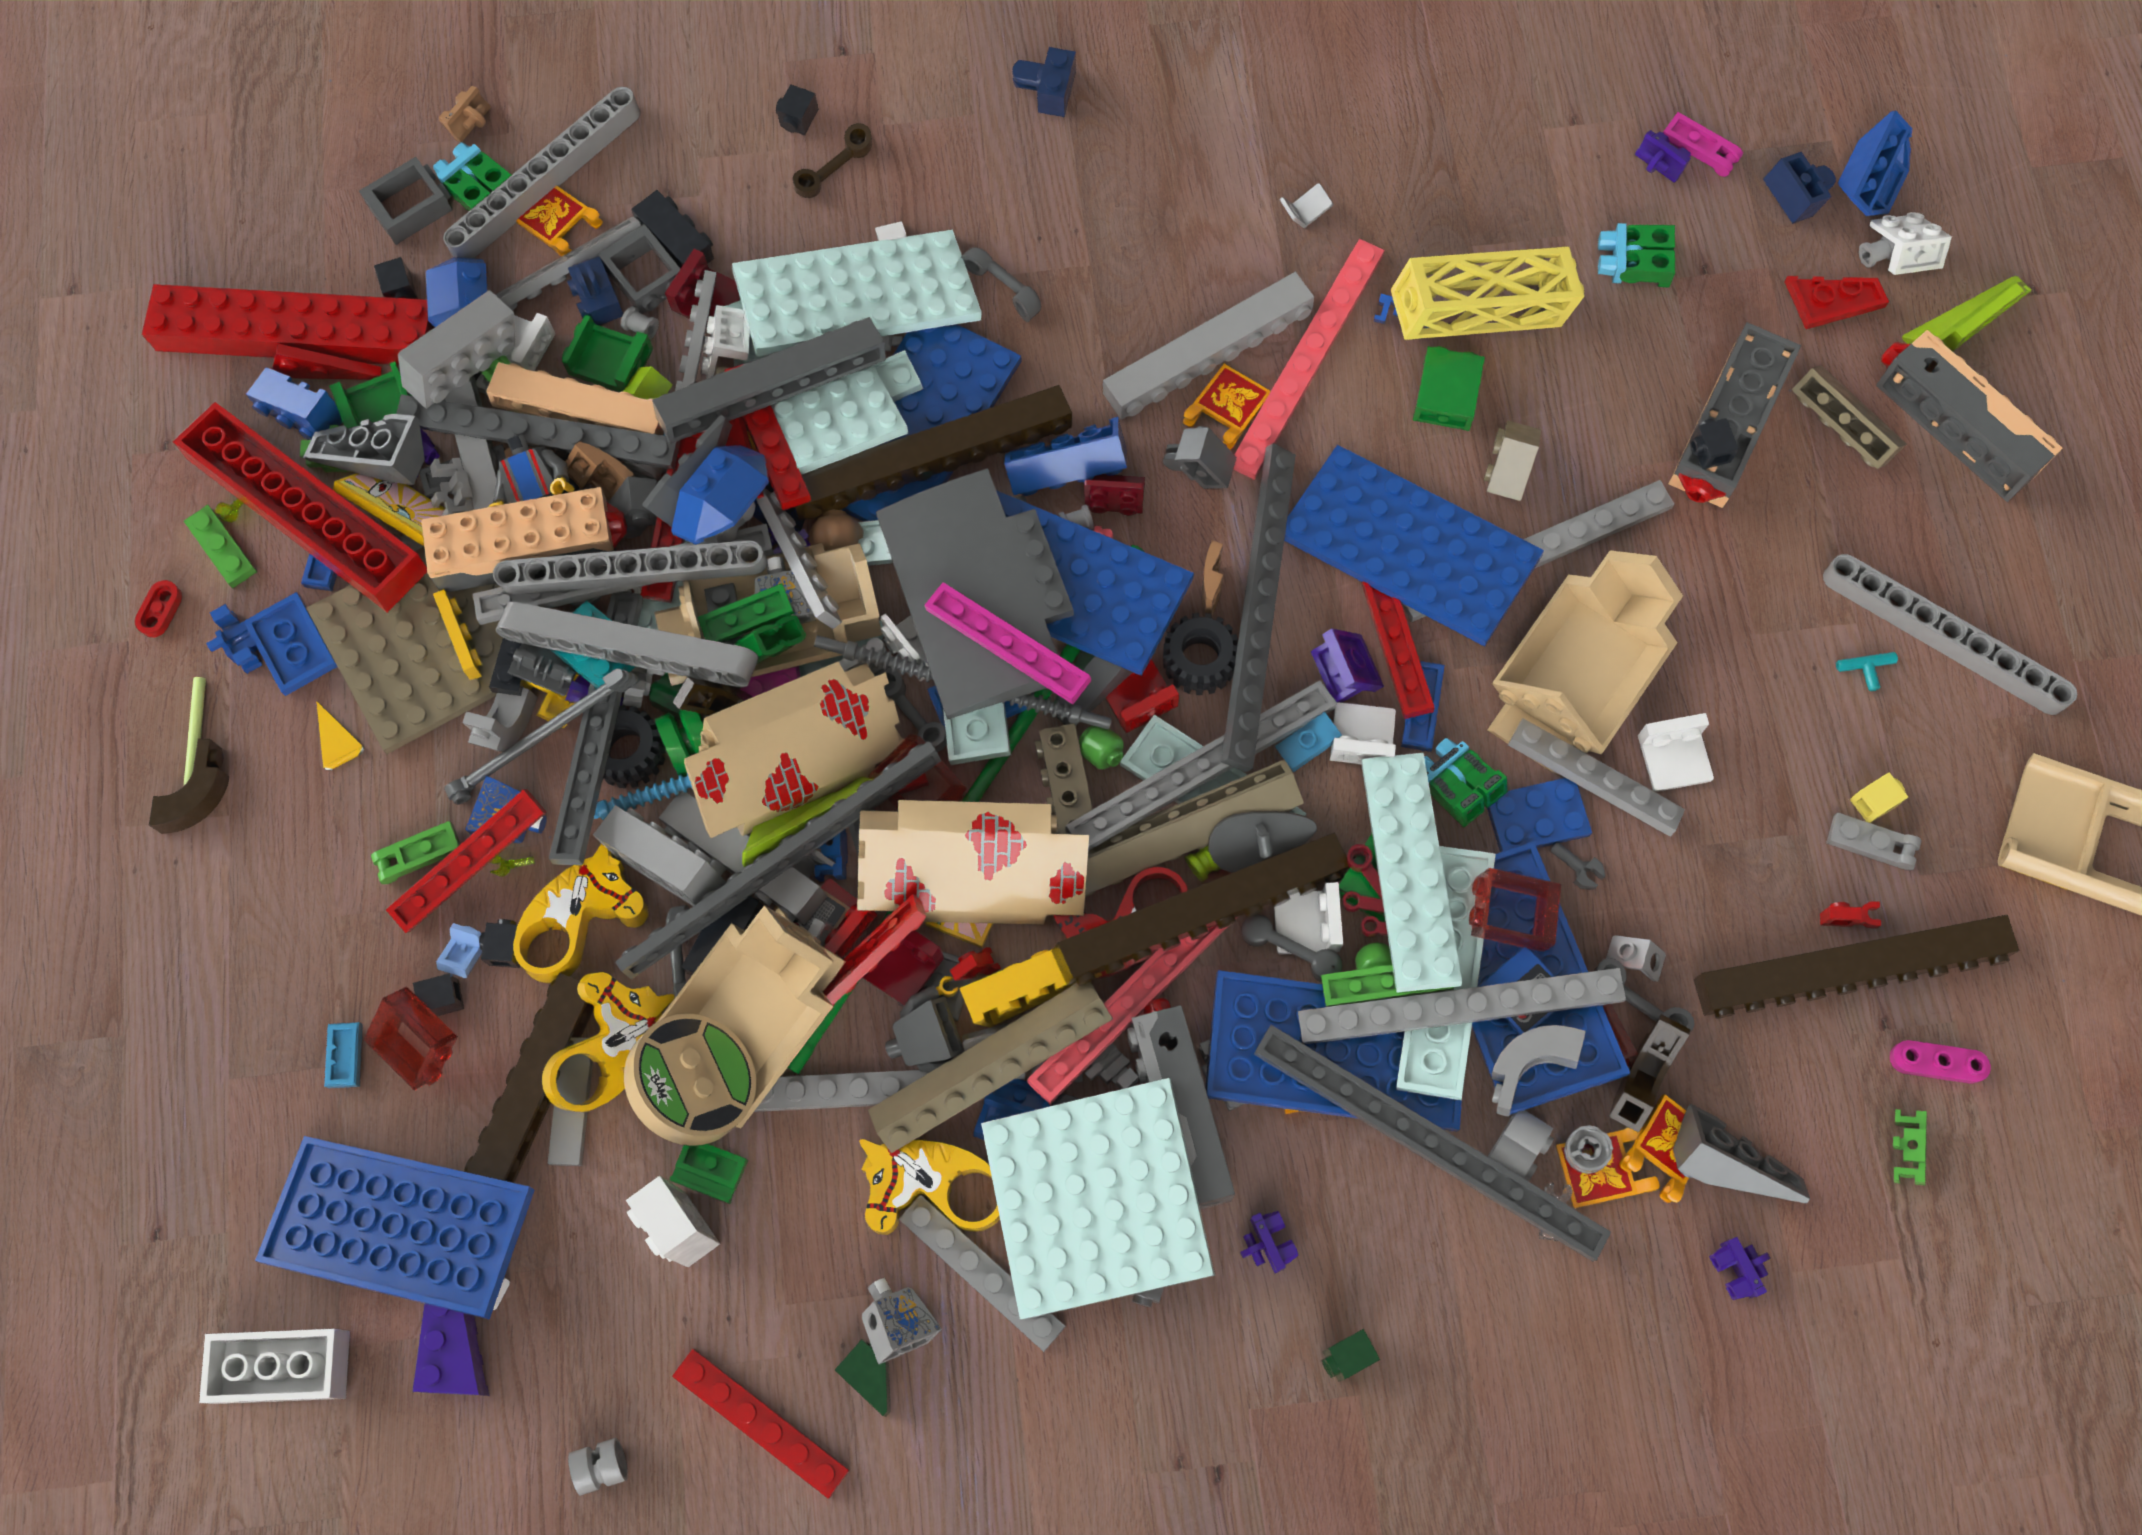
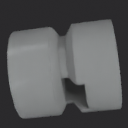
(598, 1466)

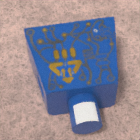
(490, 800)

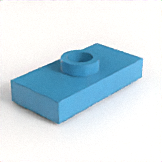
(1308, 741)
(343, 1055)

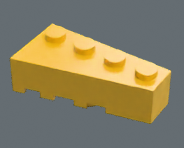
(1014, 989)

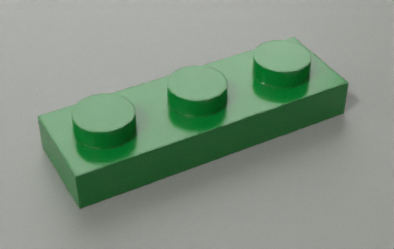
(746, 614)

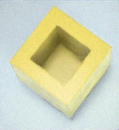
(1879, 797)

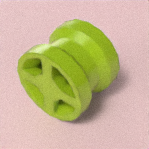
(1201, 863)

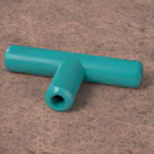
(1868, 665)

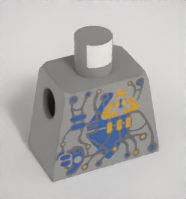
(778, 575)
(897, 1321)

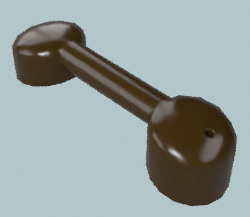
(857, 145)

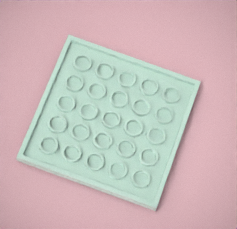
(1097, 1199)

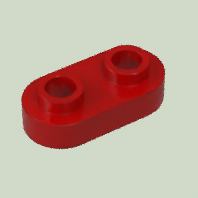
(156, 609)

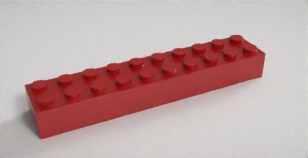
(258, 320)
(301, 507)

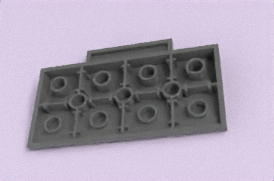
(998, 561)

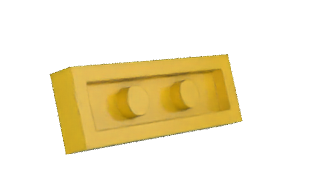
(458, 634)

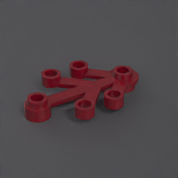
(1364, 902)

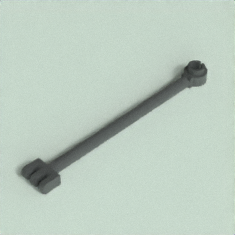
(617, 680)

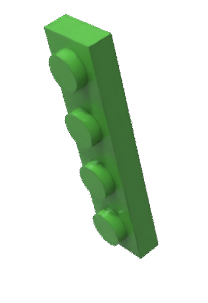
(1365, 986)

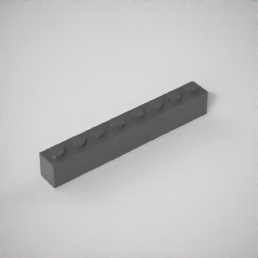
(769, 379)

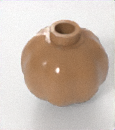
(835, 530)

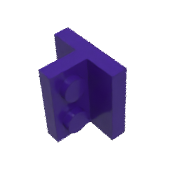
(1346, 665)

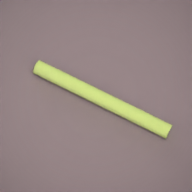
(195, 724)

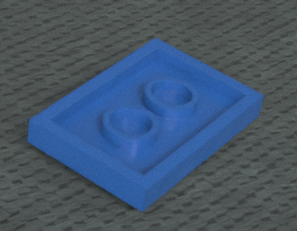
(290, 644)
(1539, 814)

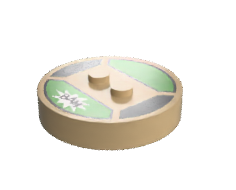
(689, 1079)

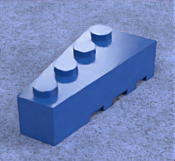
(1067, 459)

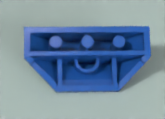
(1878, 166)
(453, 287)
(719, 492)

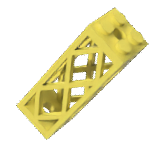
(1557, 283)

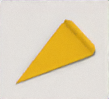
(336, 742)

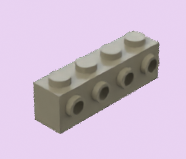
(1848, 417)
(1063, 774)

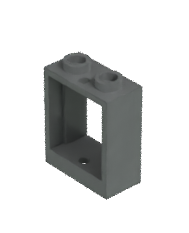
(416, 217)
(628, 250)

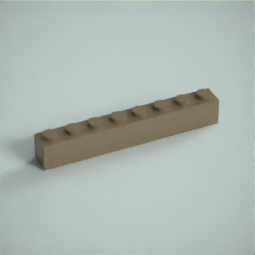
(1188, 825)
(988, 1065)

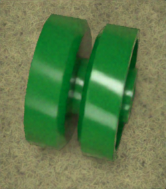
(680, 741)

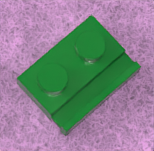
(709, 1171)

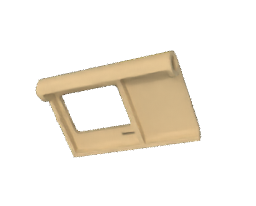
(2059, 828)

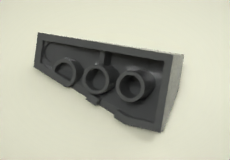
(1104, 678)
(1720, 1159)

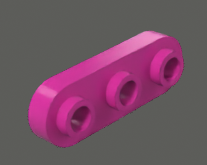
(1926, 1062)

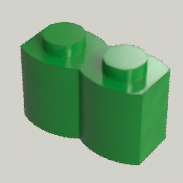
(774, 638)

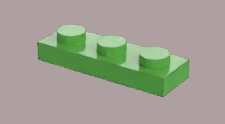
(220, 546)

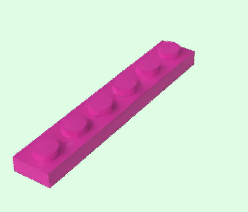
(1008, 643)

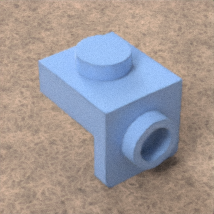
(461, 951)

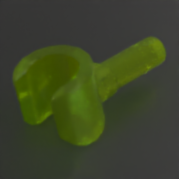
(228, 512)
(506, 865)

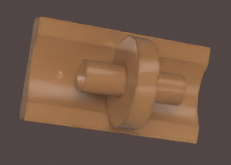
(466, 114)

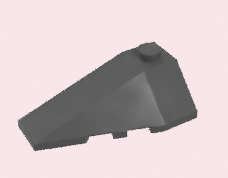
(377, 449)
(664, 496)

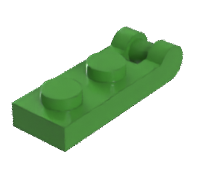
(415, 852)

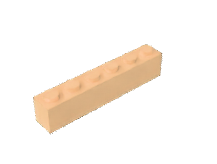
(569, 400)

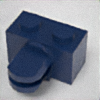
(1050, 80)
(1800, 186)
(595, 291)

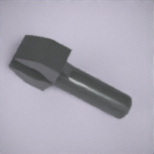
(1580, 867)

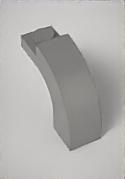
(503, 722)
(1537, 1046)

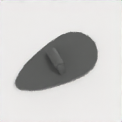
(1257, 836)

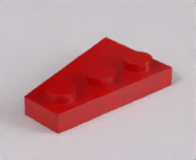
(1833, 300)

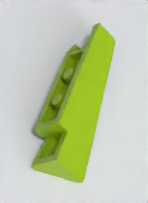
(1972, 316)
(769, 834)

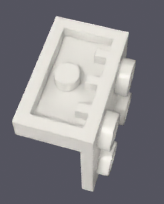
(1917, 242)
(727, 338)
(531, 341)
(903, 639)
(1364, 731)
(1676, 752)
(1312, 919)

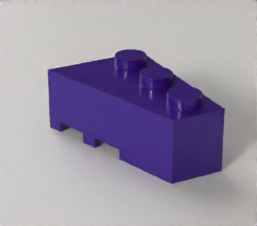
(449, 1354)

